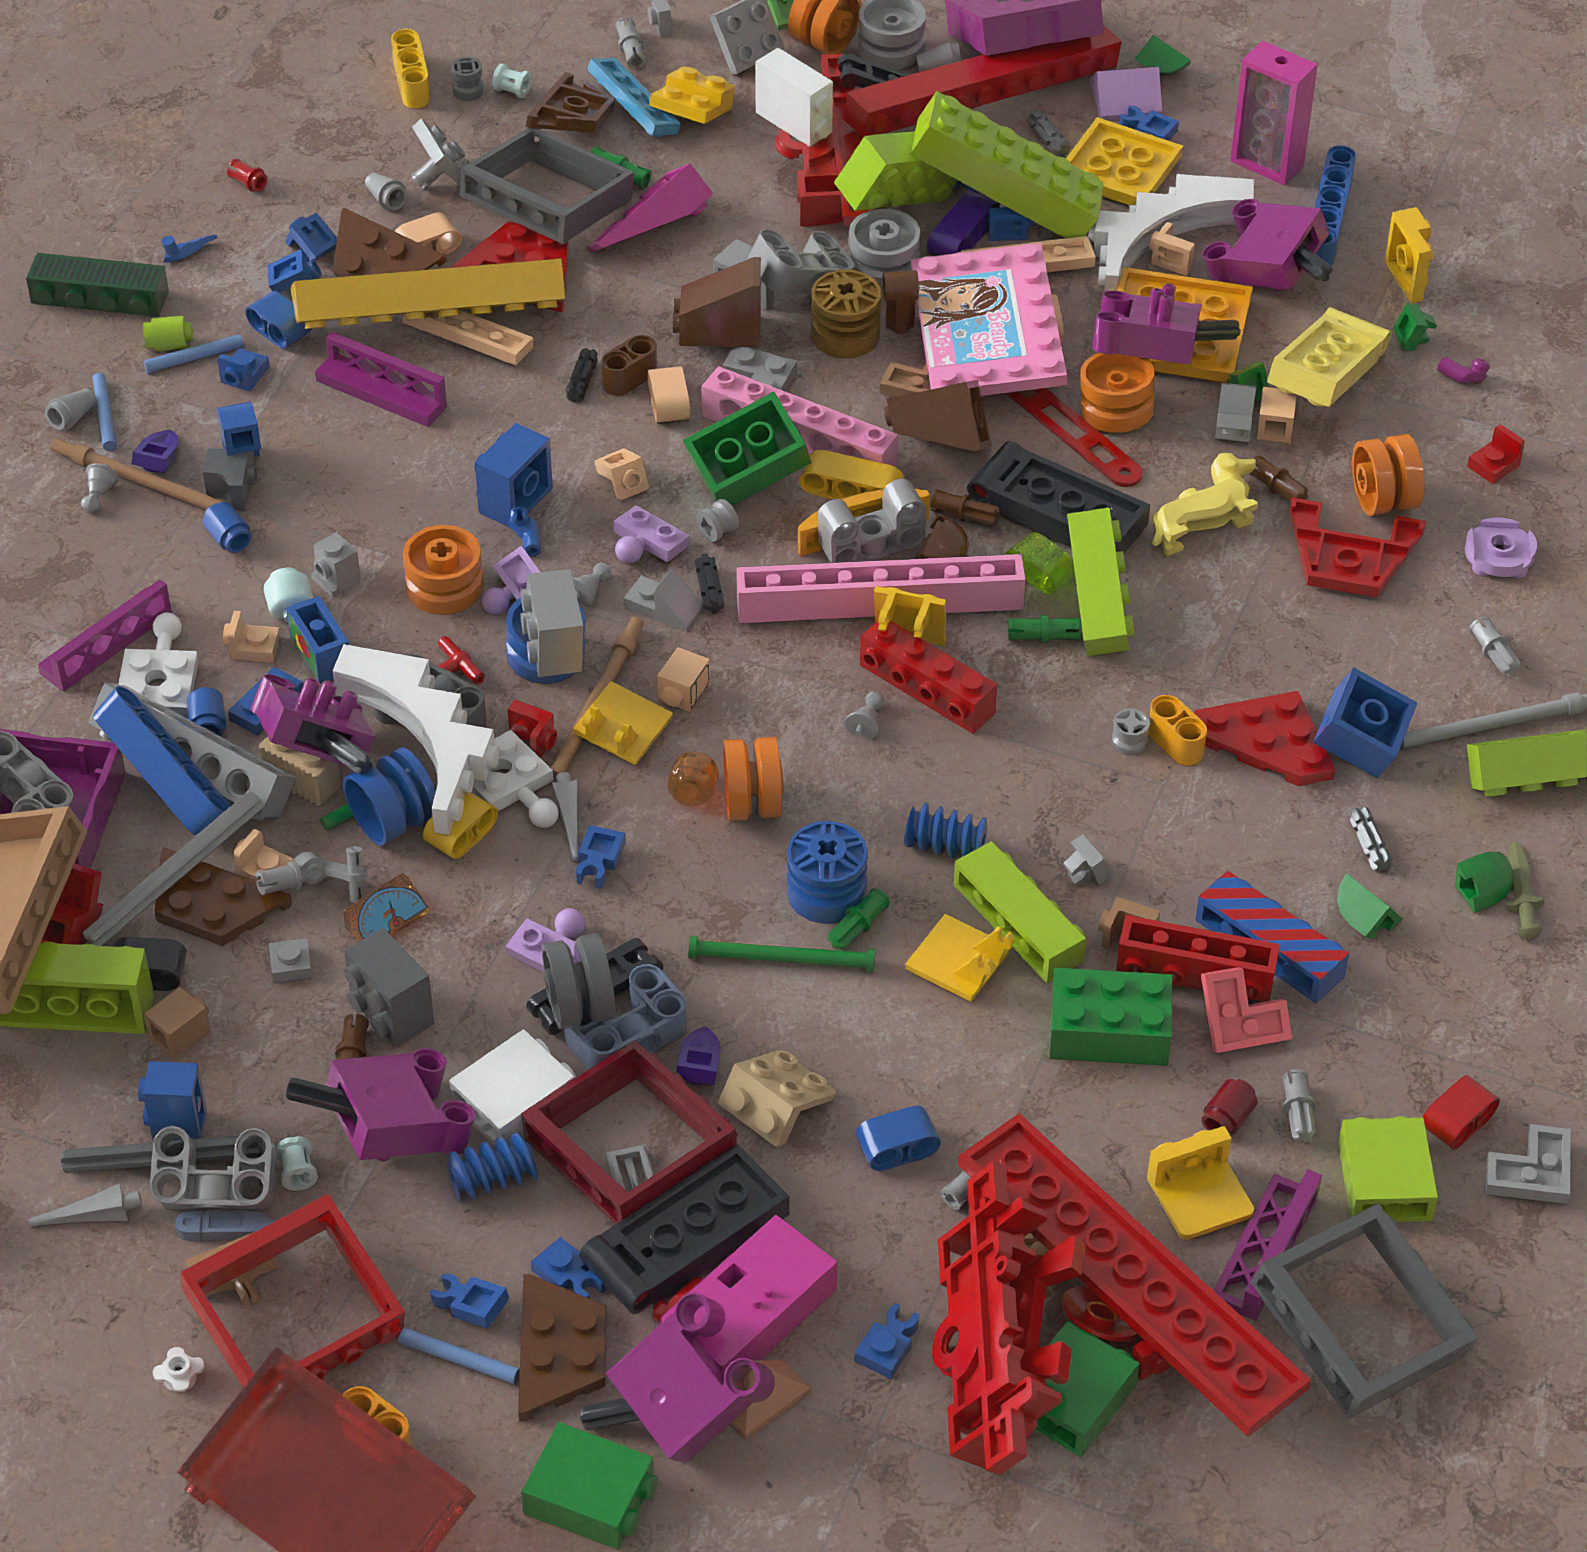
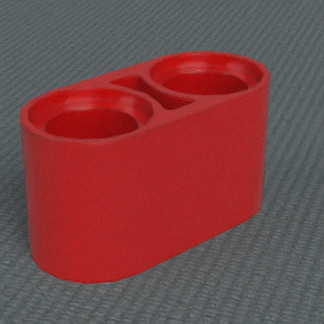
(1460, 1112)

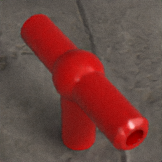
(459, 660)

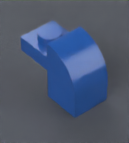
(239, 428)

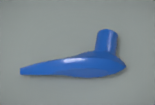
(176, 252)

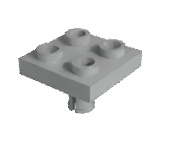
(746, 33)
(444, 156)

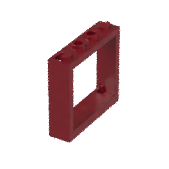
(632, 1062)

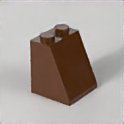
(721, 308)
(942, 415)

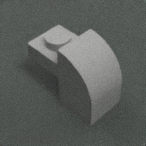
(1235, 412)

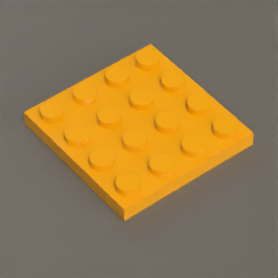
(1218, 301)

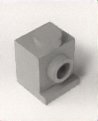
(335, 565)

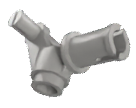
(312, 869)

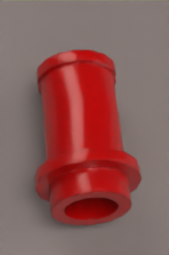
(252, 178)

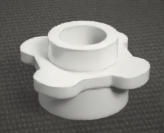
(178, 1380)

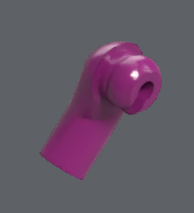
(1464, 374)

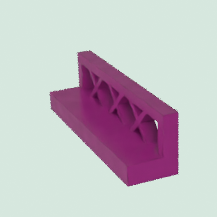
(382, 386)
(106, 637)
(1290, 1224)

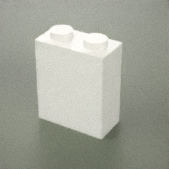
(794, 97)
(509, 1083)

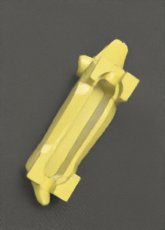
(1207, 507)

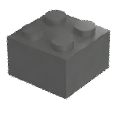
(388, 987)

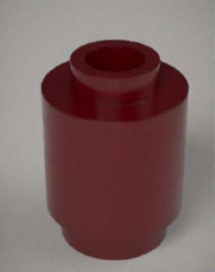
(1230, 1106)

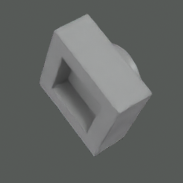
(660, 16)
(290, 960)

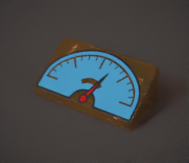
(387, 907)

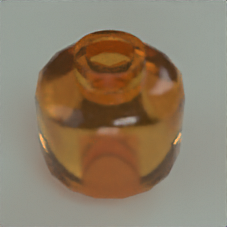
(693, 778)

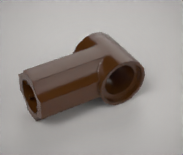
(900, 294)

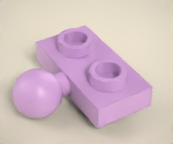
(647, 532)
(513, 572)
(528, 939)

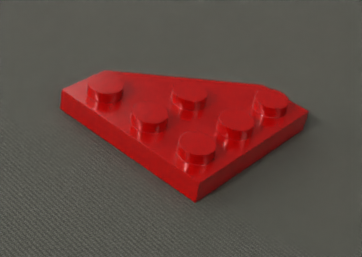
(1270, 734)

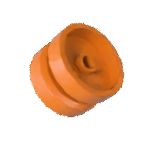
(824, 23)
(1117, 392)
(1388, 474)
(443, 569)
(753, 778)

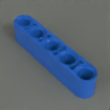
(1334, 196)
(160, 760)

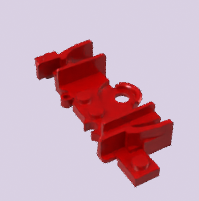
(822, 162)
(991, 1394)

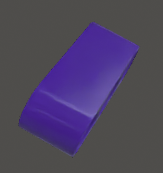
(962, 225)

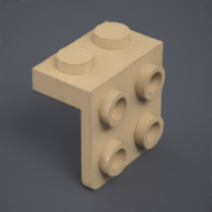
(772, 1092)

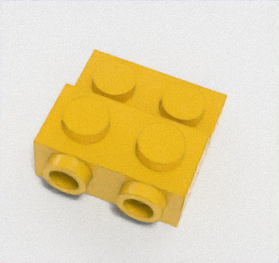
(694, 95)
(1409, 252)

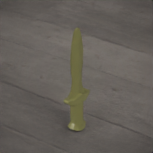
(1524, 901)

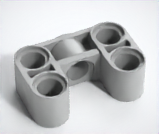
(794, 271)
(875, 534)
(28, 779)
(213, 1188)

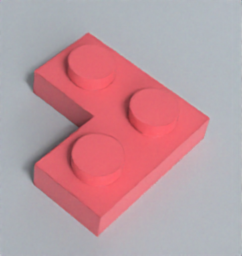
(1233, 1021)

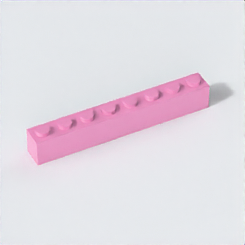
(849, 587)

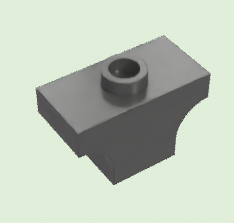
(230, 476)

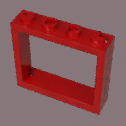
(270, 1242)

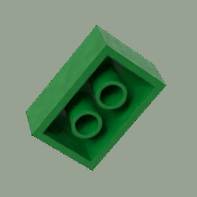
(747, 450)
(1111, 1016)

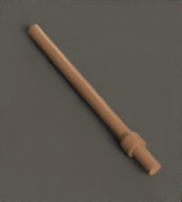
(85, 455)
(622, 650)

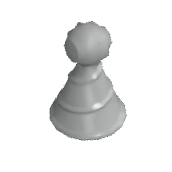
(100, 479)
(587, 584)
(864, 720)

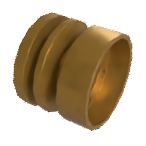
(846, 313)

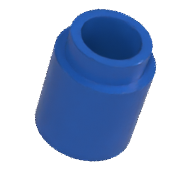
(227, 527)
(207, 709)

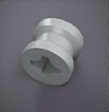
(717, 520)
(1130, 731)

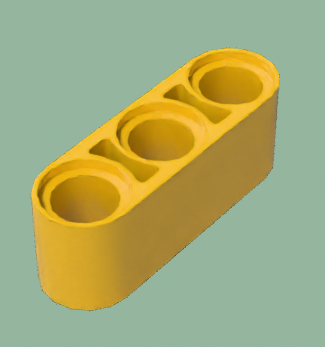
(410, 68)
(842, 476)

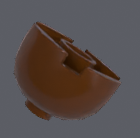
(946, 540)

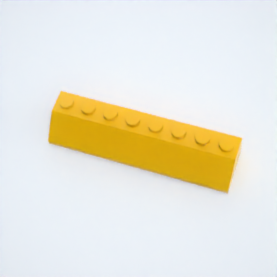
(428, 291)

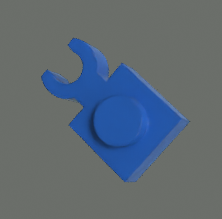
(1152, 124)
(598, 851)
(563, 1267)
(474, 1302)
(887, 1345)

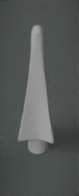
(566, 799)
(103, 1206)

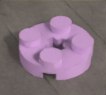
(1488, 560)

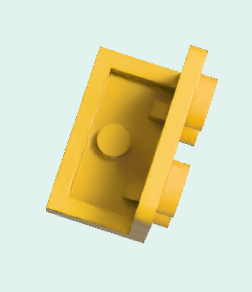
(1198, 1184)

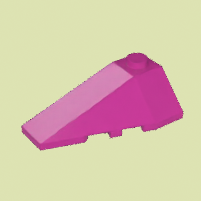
(670, 198)

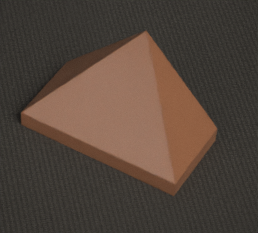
(787, 1391)

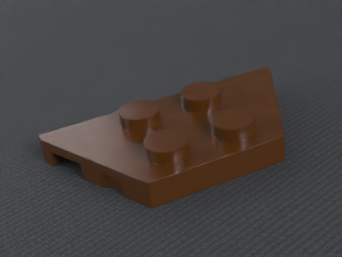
(571, 107)
(373, 249)
(215, 903)
(559, 1346)

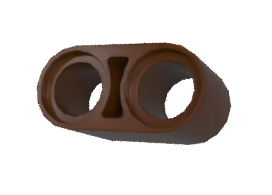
(628, 365)

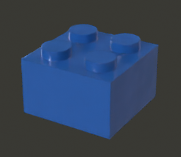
(513, 473)
(1365, 722)

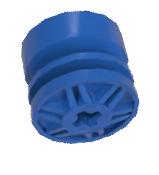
(390, 796)
(826, 871)

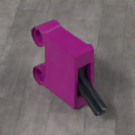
(1272, 247)
(1155, 326)
(318, 726)
(390, 1104)
(678, 1386)

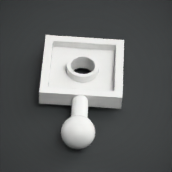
(173, 666)
(525, 776)

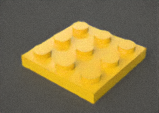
(1124, 159)

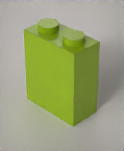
(1388, 1165)

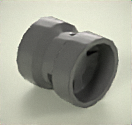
(467, 78)

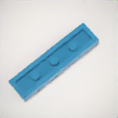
(632, 96)

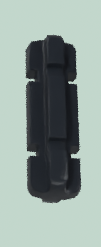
(581, 375)
(709, 583)

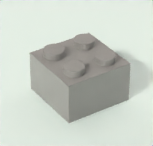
(552, 623)

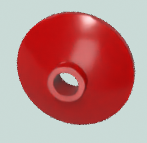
(1094, 1316)

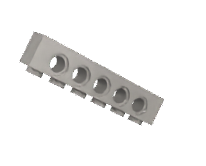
(208, 749)

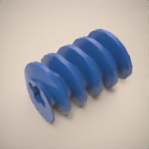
(944, 832)
(491, 1166)

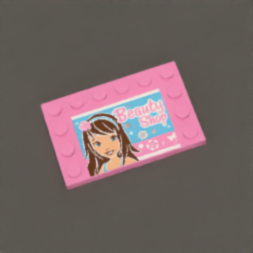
(990, 320)

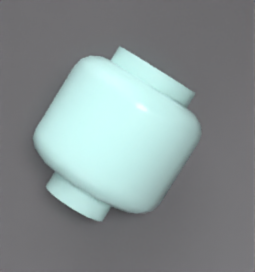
(286, 589)

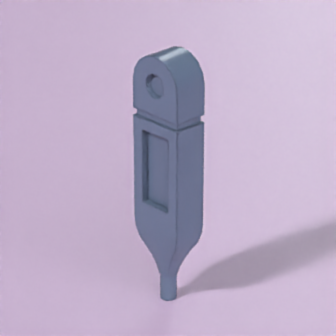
(219, 1224)

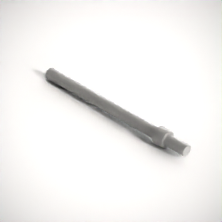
(1569, 705)

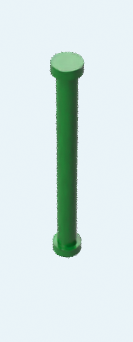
(781, 954)

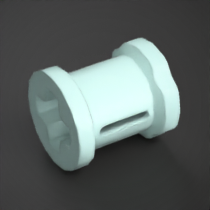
(501, 81)
(296, 1163)

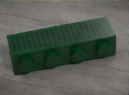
(97, 284)

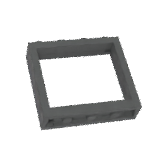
(484, 184)
(1318, 1343)

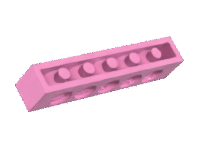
(818, 425)

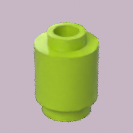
(168, 333)

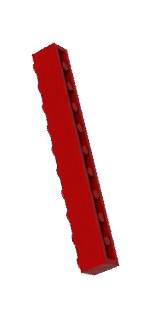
(978, 81)

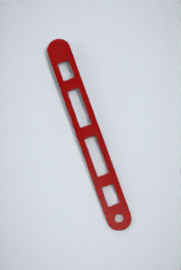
(1085, 443)

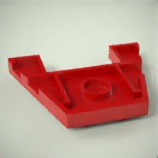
(517, 244)
(1346, 559)
(1053, 1267)

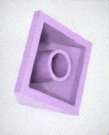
(1121, 88)

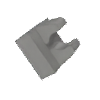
(1086, 863)

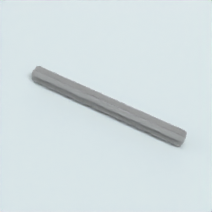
(173, 870)

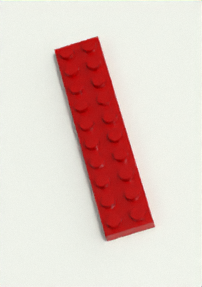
(1144, 1280)

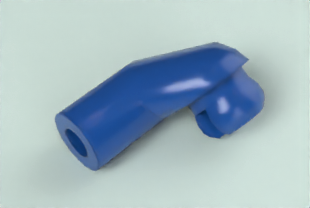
(526, 529)

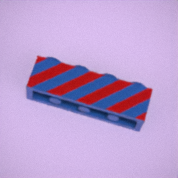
(1305, 956)

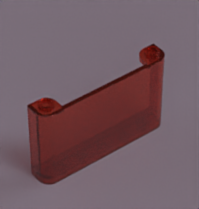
(320, 1471)

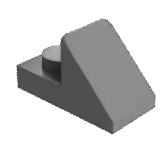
(665, 601)

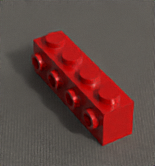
(929, 675)
(1191, 951)

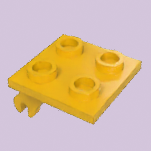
(917, 613)
(623, 723)
(959, 956)

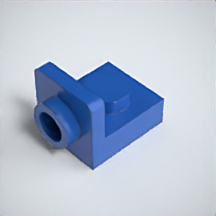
(1007, 225)
(312, 236)
(290, 269)
(242, 369)

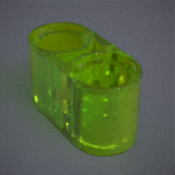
(1044, 563)

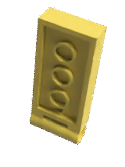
(1329, 357)

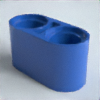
(276, 320)
(898, 1138)

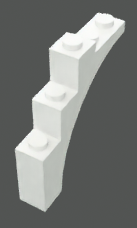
(1190, 205)
(435, 717)

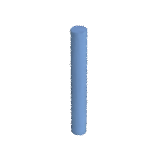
(193, 353)
(104, 412)
(459, 1355)

